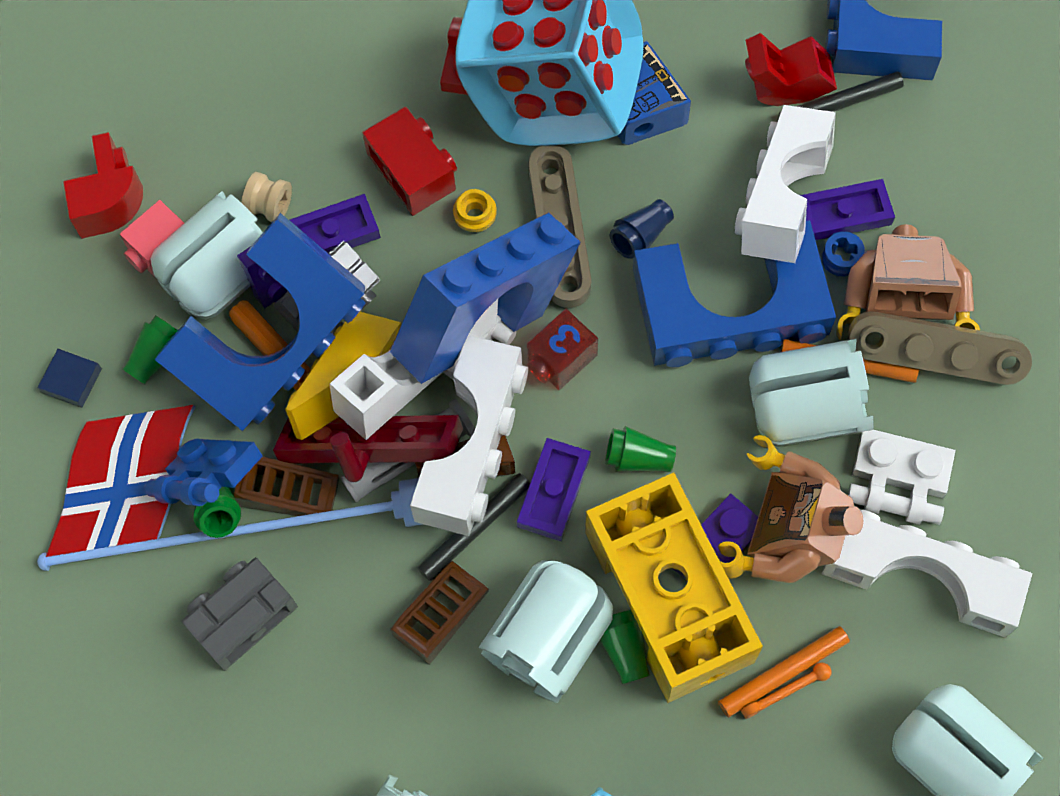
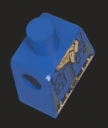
(658, 101)

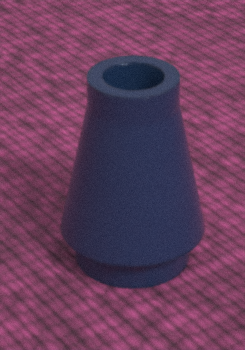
(640, 228)

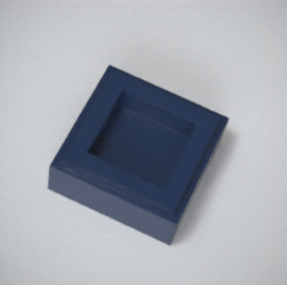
(69, 378)

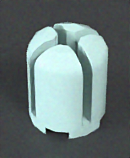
(201, 259)
(810, 393)
(549, 628)
(962, 747)

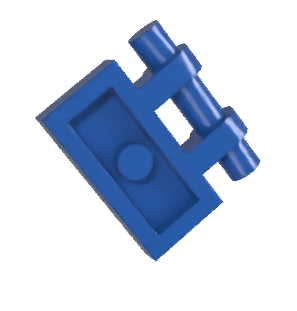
(202, 470)

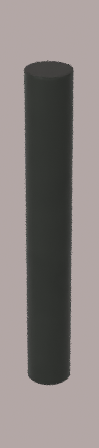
(857, 93)
(458, 542)

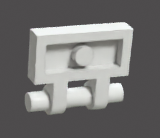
(903, 464)

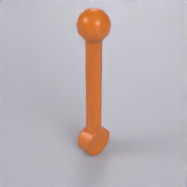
(820, 672)

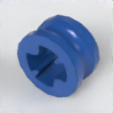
(852, 245)

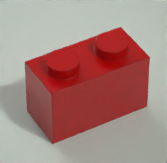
(410, 160)

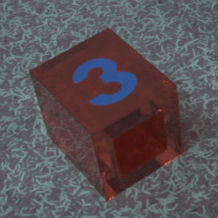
(561, 350)

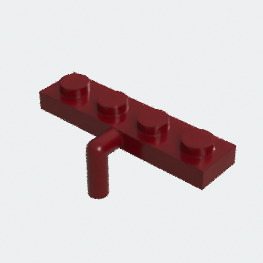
(398, 440)

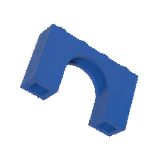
(881, 44)
(514, 268)
(685, 330)
(245, 384)

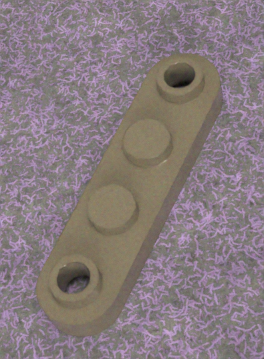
(559, 197)
(940, 347)

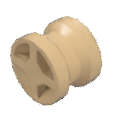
(266, 196)

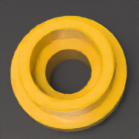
(472, 200)

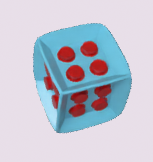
(551, 67)

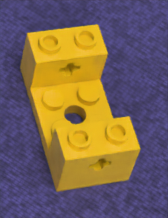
(690, 632)

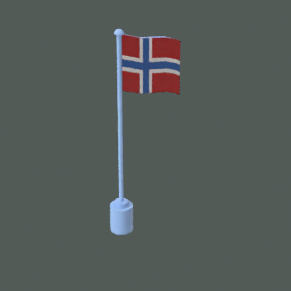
(107, 498)

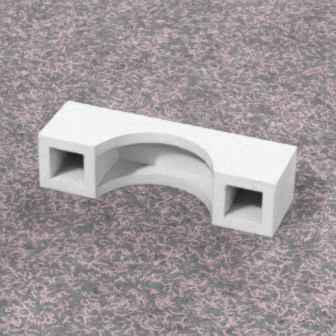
(774, 214)
(381, 386)
(453, 487)
(985, 589)

